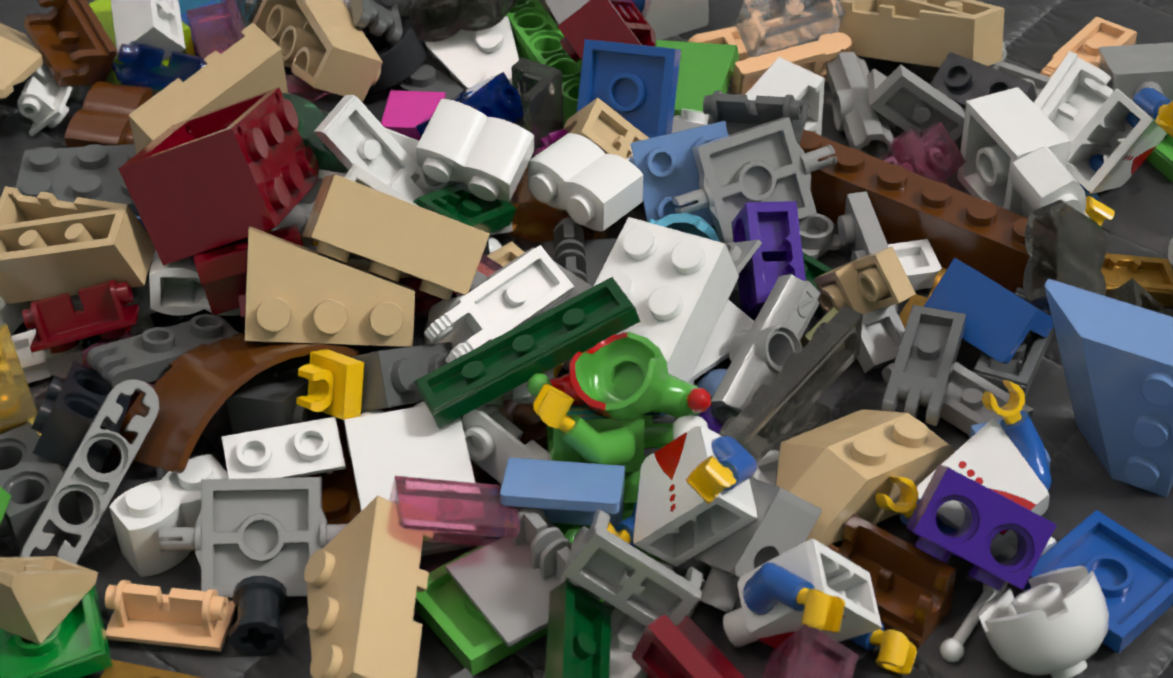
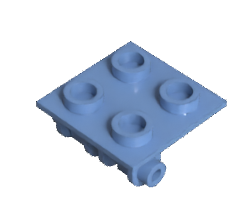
(671, 168)

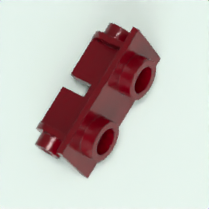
(102, 313)

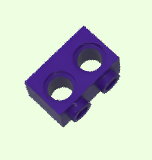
(778, 255)
(984, 517)

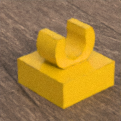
(333, 384)

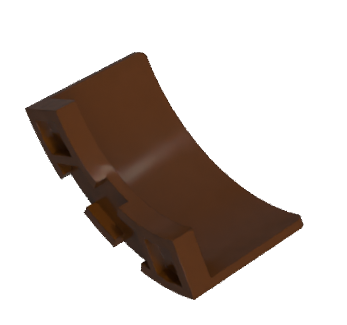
(198, 388)

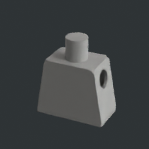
(1139, 67)
(781, 525)

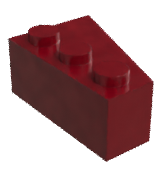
(605, 21)

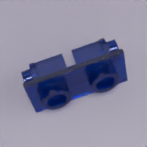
(144, 68)

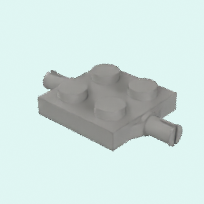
(753, 167)
(255, 531)

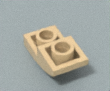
(865, 283)

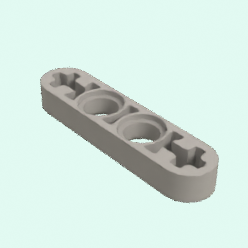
(83, 478)

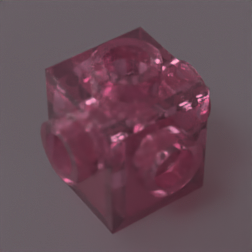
(926, 153)

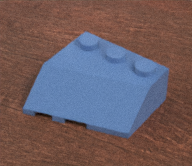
(1118, 382)

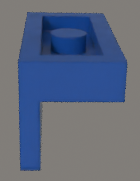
(994, 316)

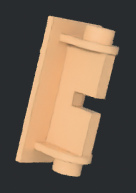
(175, 620)

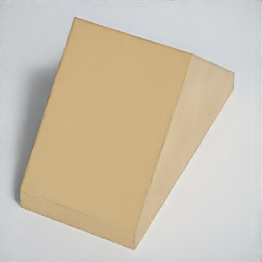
(40, 593)

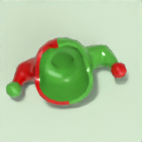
(625, 381)

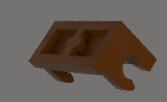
(71, 42)
(908, 584)

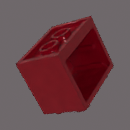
(221, 175)

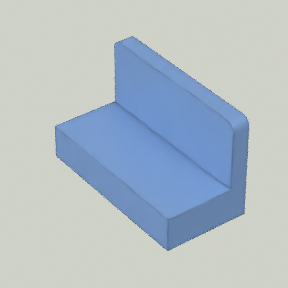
(565, 489)

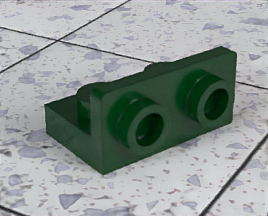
(463, 206)

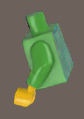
(587, 437)

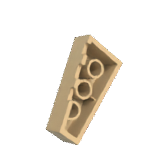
(321, 44)

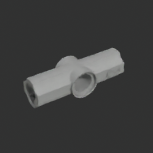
(851, 109)
(762, 351)

